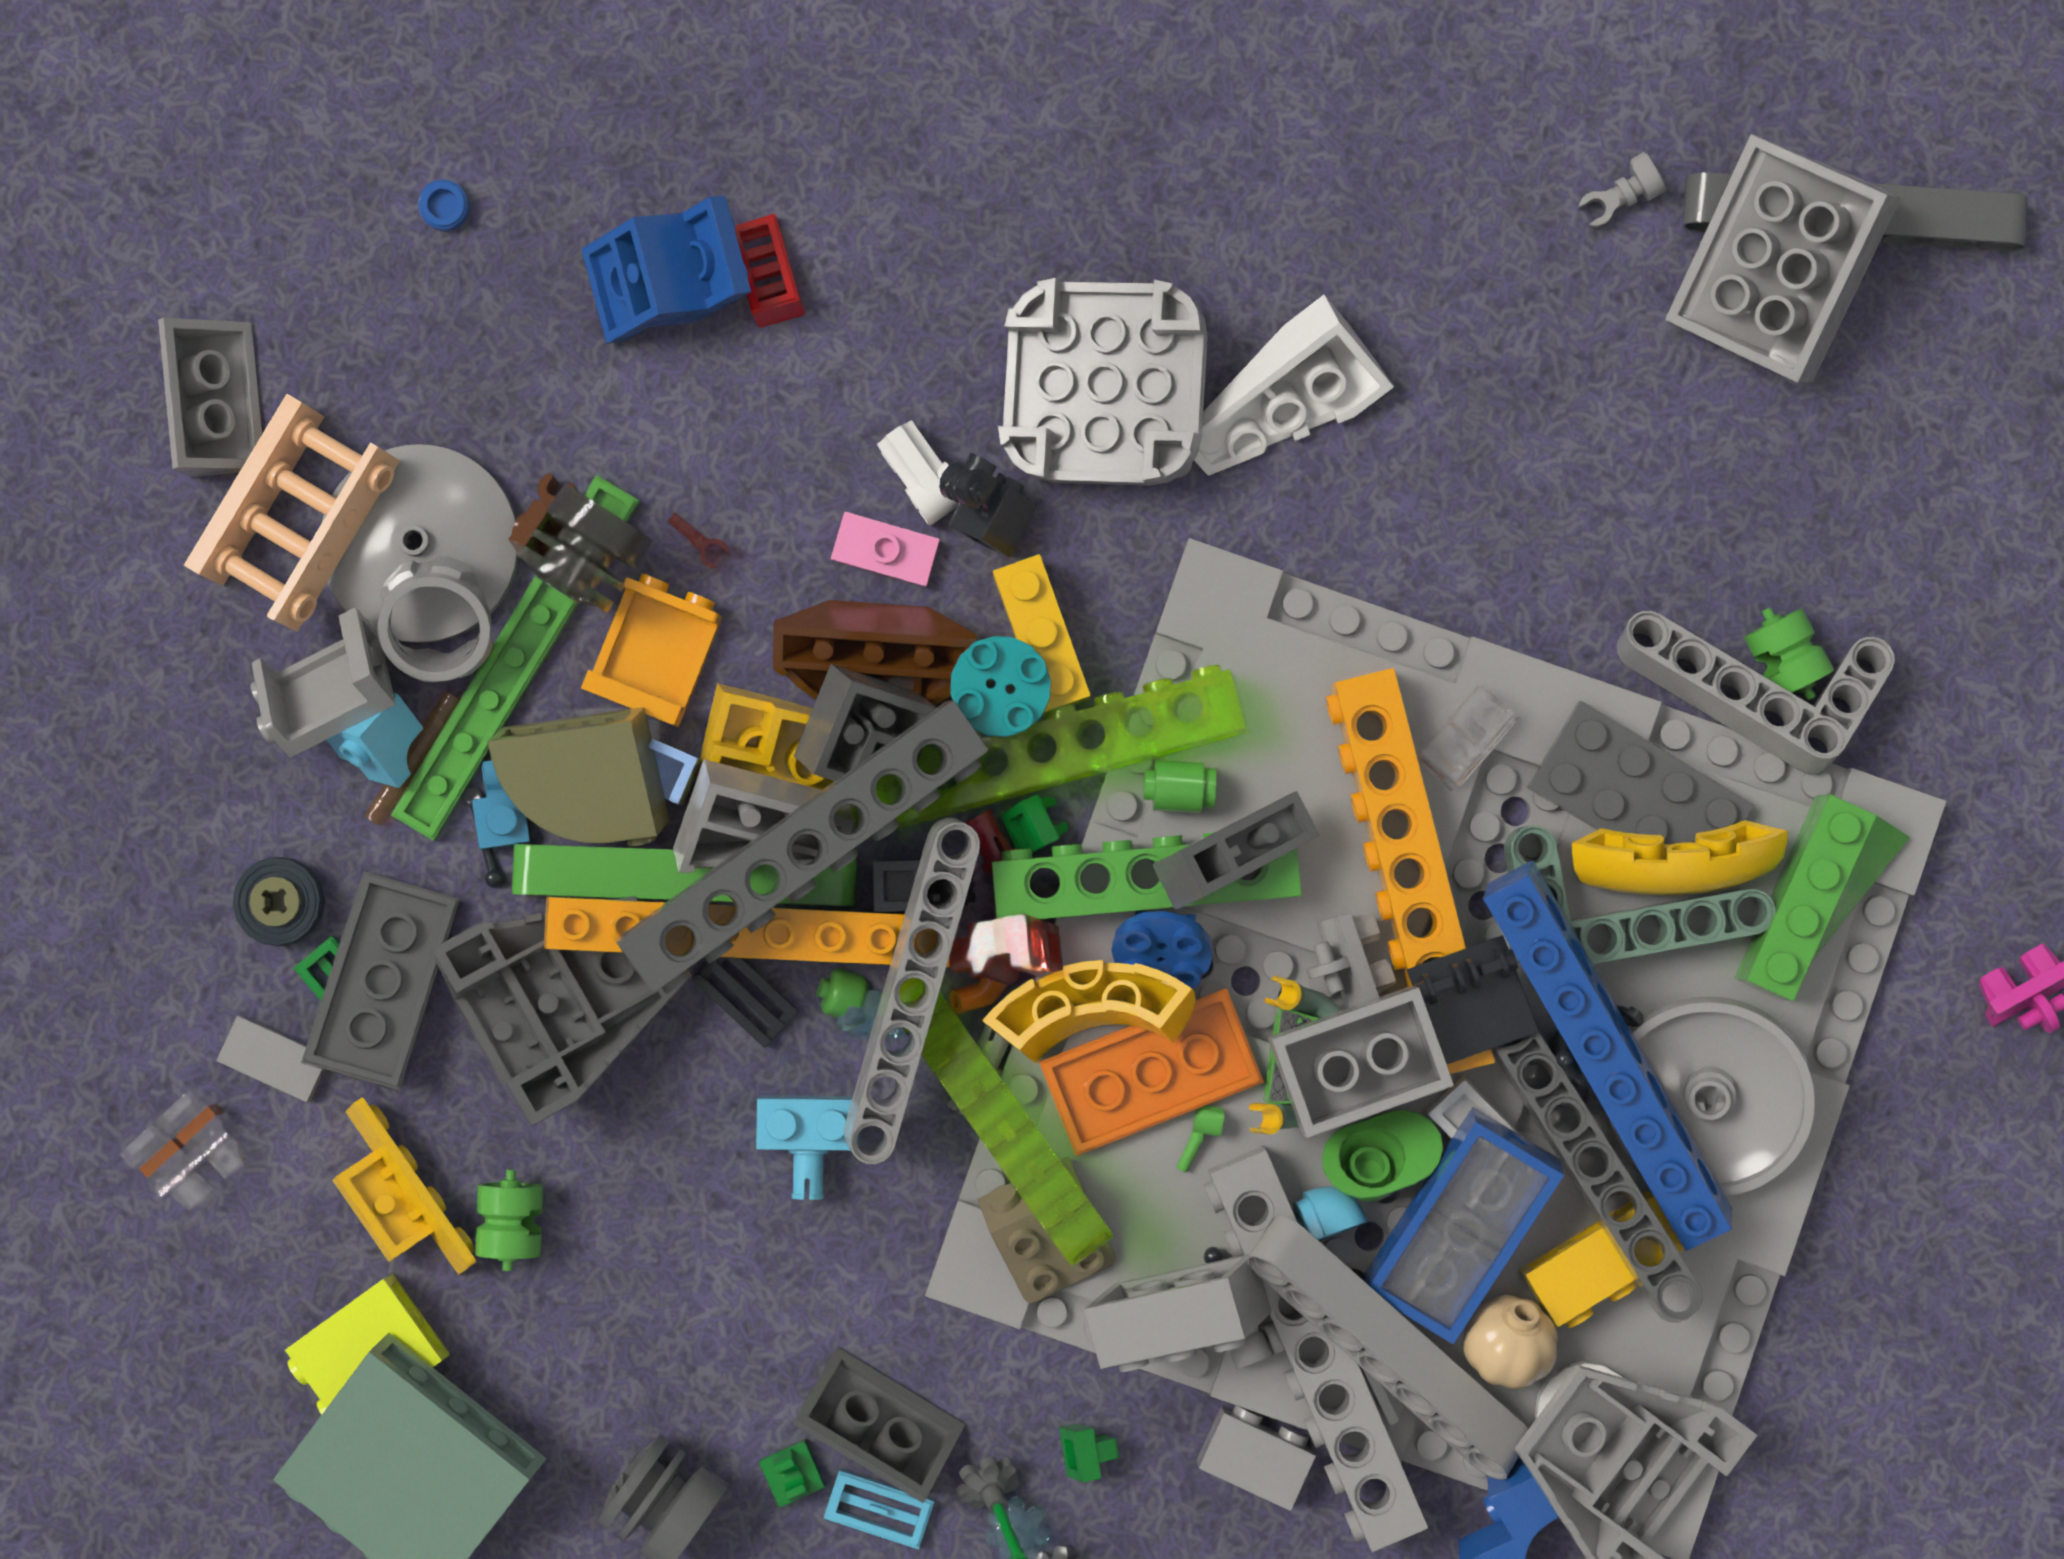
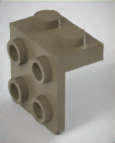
(1027, 1248)

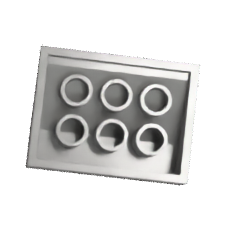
(1782, 259)

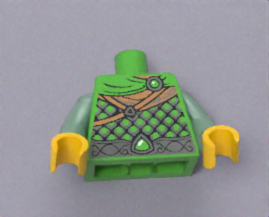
(1293, 1008)

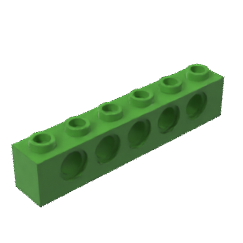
(1015, 896)

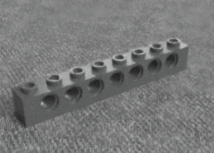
(959, 753)

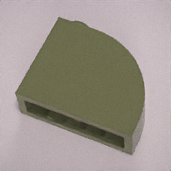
(584, 776)

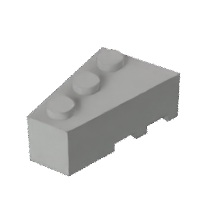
(736, 807)

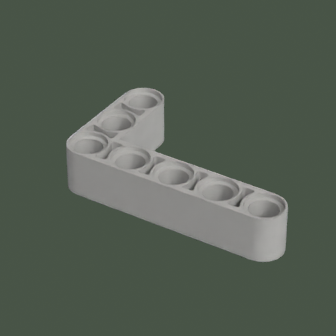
(1757, 692)

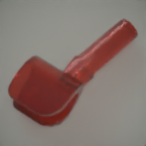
(697, 539)

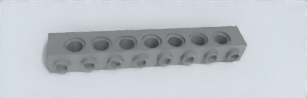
(1397, 1511)

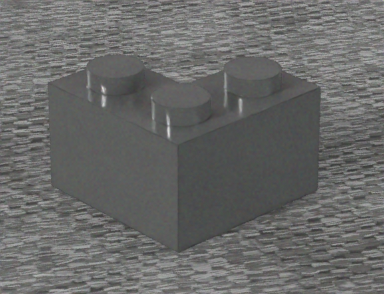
(853, 716)

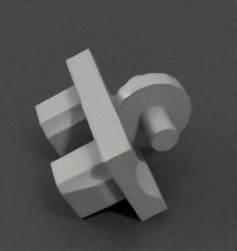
(1345, 962)

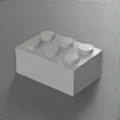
(1360, 1061)
(1177, 1313)

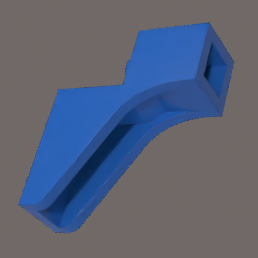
(1517, 1513)

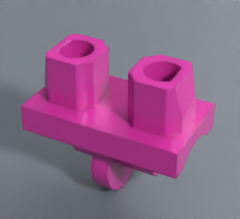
(2007, 1000)

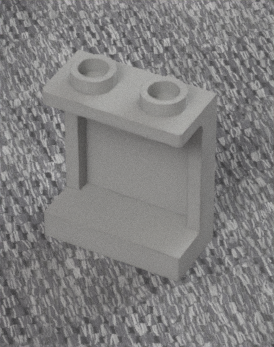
(325, 689)

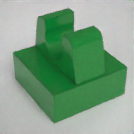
(1030, 824)
(1085, 1451)
(792, 1473)

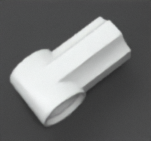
(918, 469)

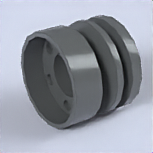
(662, 1501)

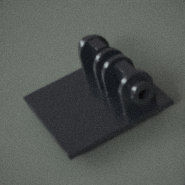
(1474, 999)

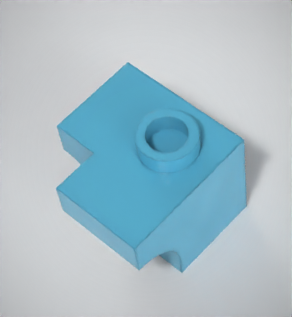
(380, 744)

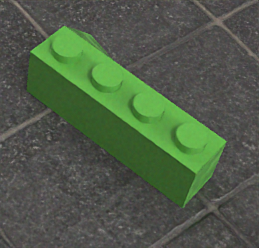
(1822, 881)

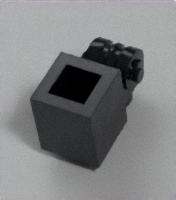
(989, 507)
(895, 881)

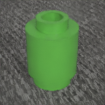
(1180, 786)

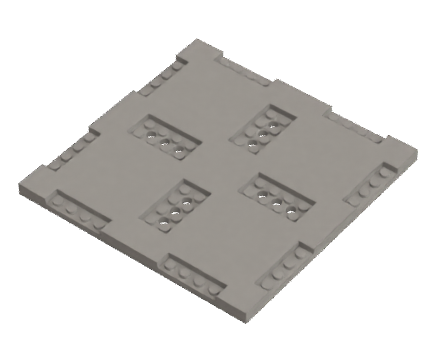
(1286, 650)

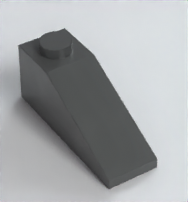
(1235, 850)

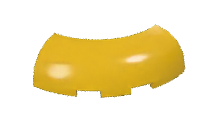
(1650, 867)
(1088, 997)

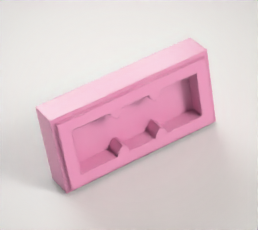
(885, 549)

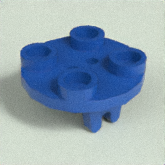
(1165, 943)

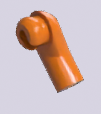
(975, 995)

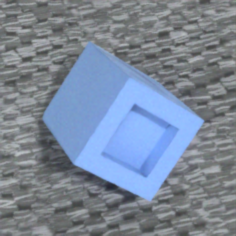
(676, 771)

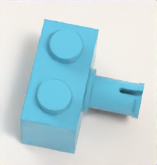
(807, 1130)

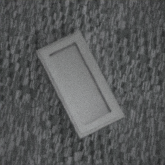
(269, 1058)

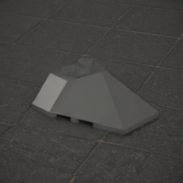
(542, 1013)

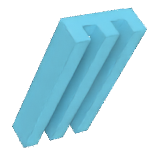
(881, 1488)

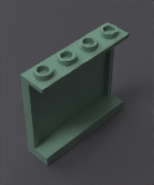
(408, 1462)

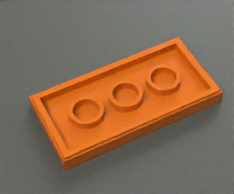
(1144, 1079)

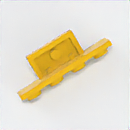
(392, 1197)

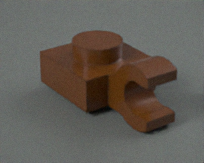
(537, 518)

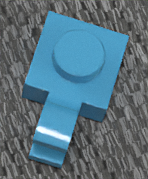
(496, 817)

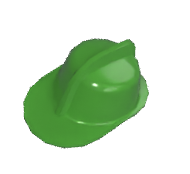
(1382, 1154)

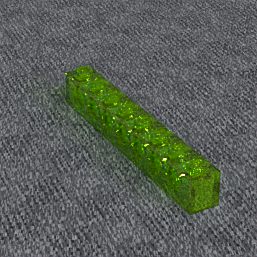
(1220, 720)

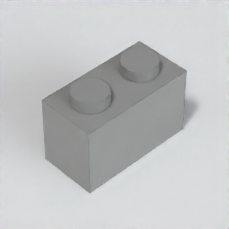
(1257, 1456)

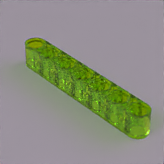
(1009, 1132)

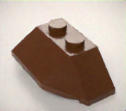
(884, 641)

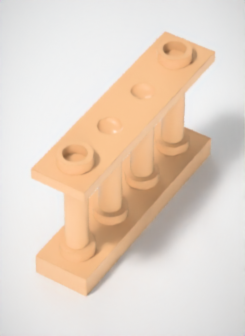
(255, 490)

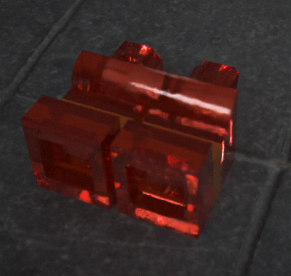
(1007, 946)

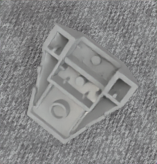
(1623, 1457)

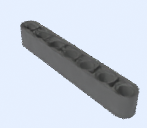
(1922, 217)
(1599, 1189)

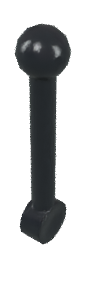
(494, 877)

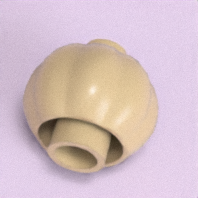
(1510, 1342)

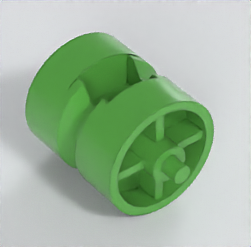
(1787, 649)
(509, 1220)

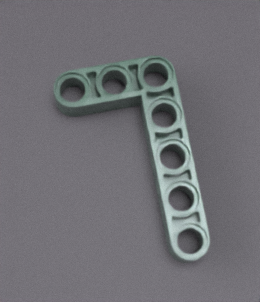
(1623, 924)

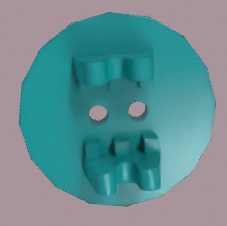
(1007, 663)

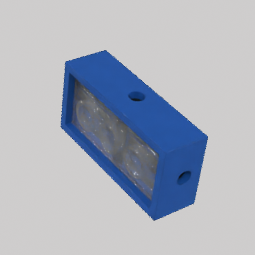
(1464, 1225)

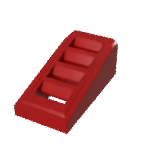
(781, 298)

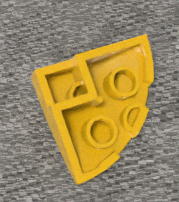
(758, 735)

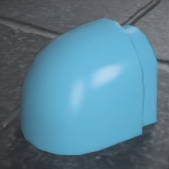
(1328, 1212)

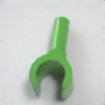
(1207, 1121)

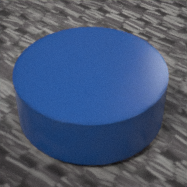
(443, 205)

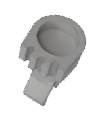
(1644, 181)

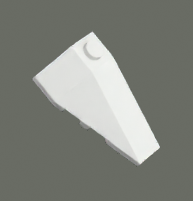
(1296, 382)

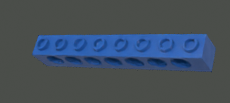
(1609, 1055)

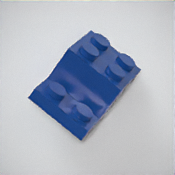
(666, 269)

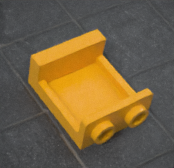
(654, 650)

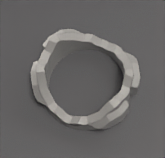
(428, 663)

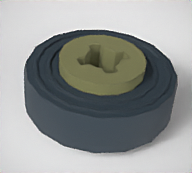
(293, 911)

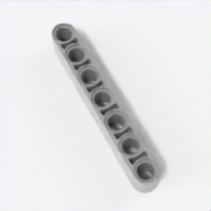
(917, 1014)
(1387, 1346)

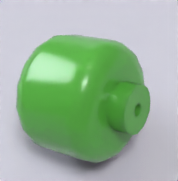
(842, 991)

